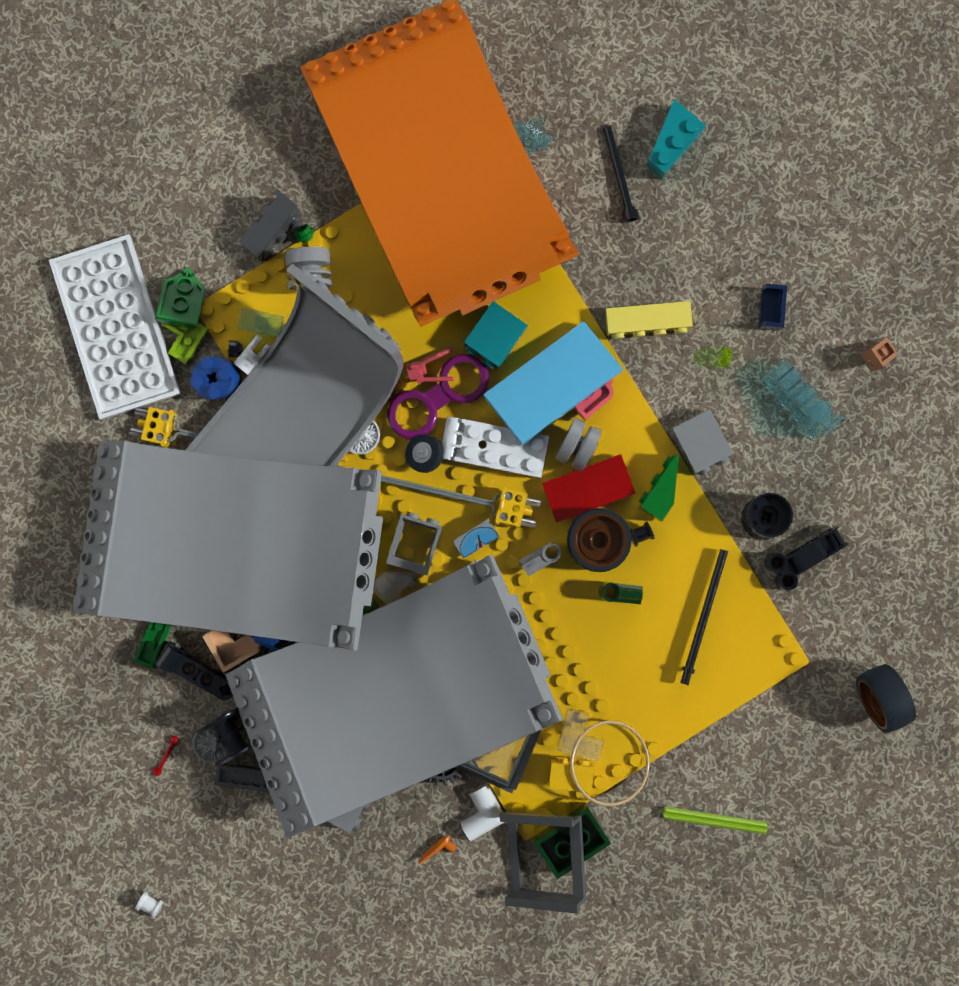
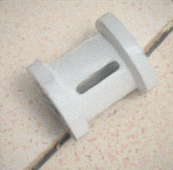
(149, 905)

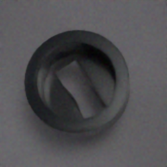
(234, 348)

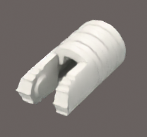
(248, 359)

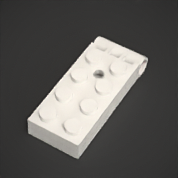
(502, 448)

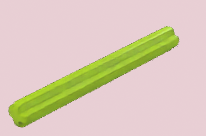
(714, 820)

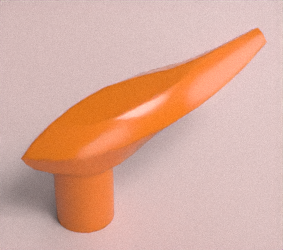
(437, 846)

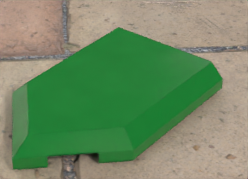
(181, 300)

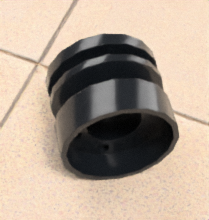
(777, 509)

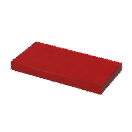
(588, 489)

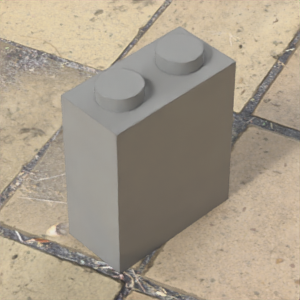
(702, 442)

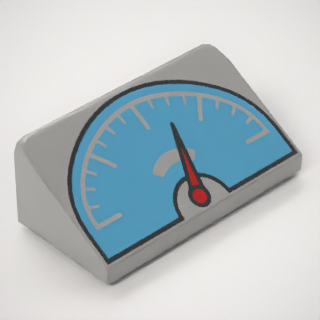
(476, 538)

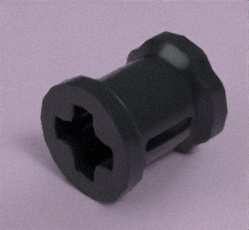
(641, 534)

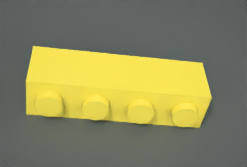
(648, 319)

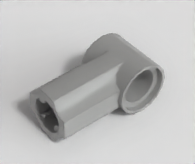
(538, 559)

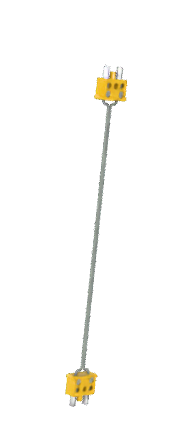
(165, 424)

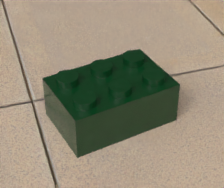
(555, 841)

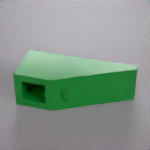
(662, 494)

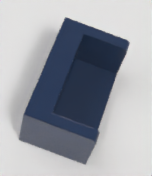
(772, 307)

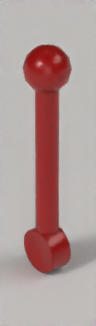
(158, 770)

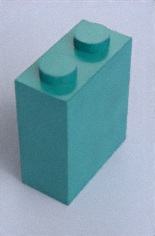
(495, 335)

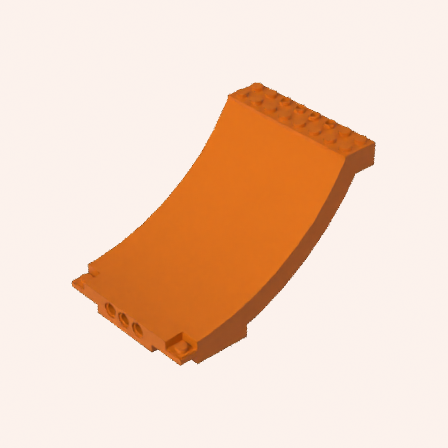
(438, 163)

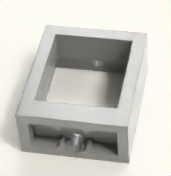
(406, 564)

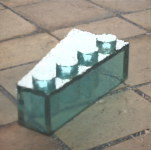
(801, 399)

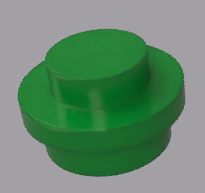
(304, 233)

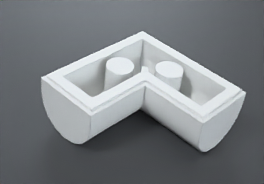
(488, 814)

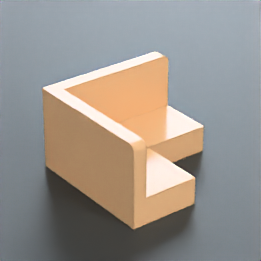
(228, 651)

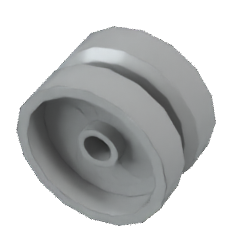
(580, 445)

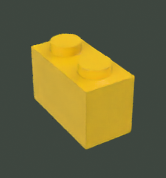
(561, 777)

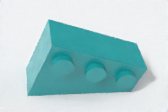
(675, 138)

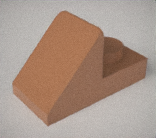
(879, 354)

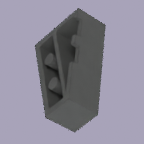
(271, 227)

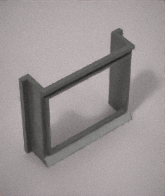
(541, 899)

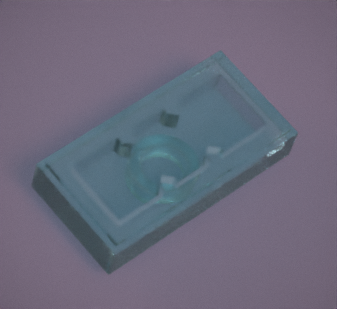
(260, 322)

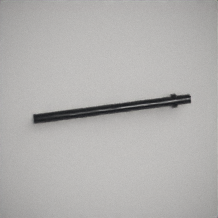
(688, 668)

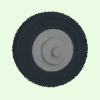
(424, 453)

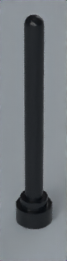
(629, 212)

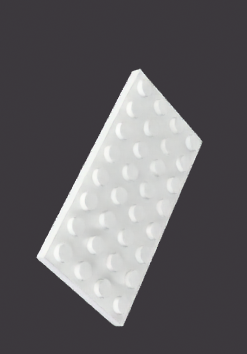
(114, 327)

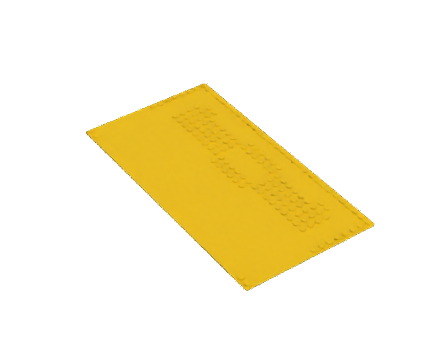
(600, 654)

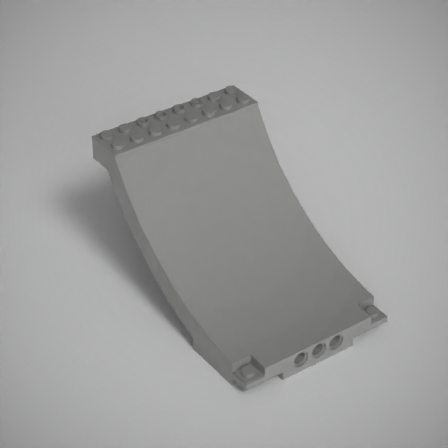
(230, 544)
(423, 693)

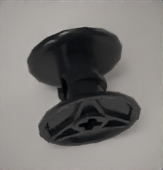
(228, 736)

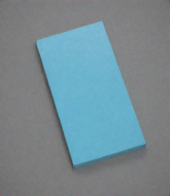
(553, 383)

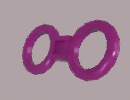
(438, 396)

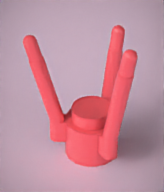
(417, 369)

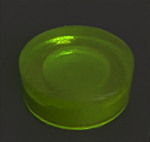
(724, 357)

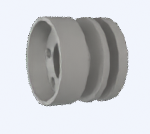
(312, 260)

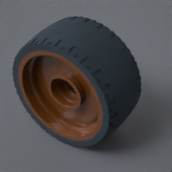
(615, 545)
(886, 698)

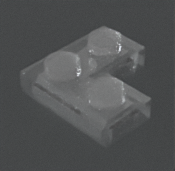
(573, 727)

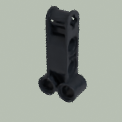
(805, 557)
(174, 658)

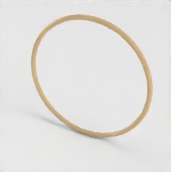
(572, 763)

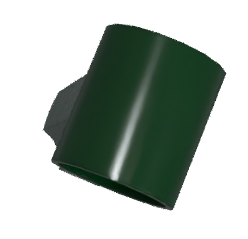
(622, 593)

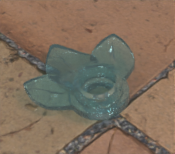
(533, 134)

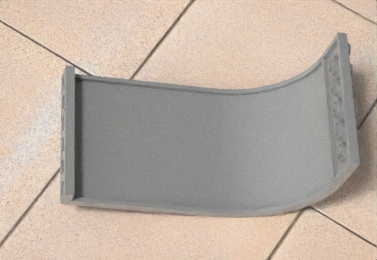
(311, 388)

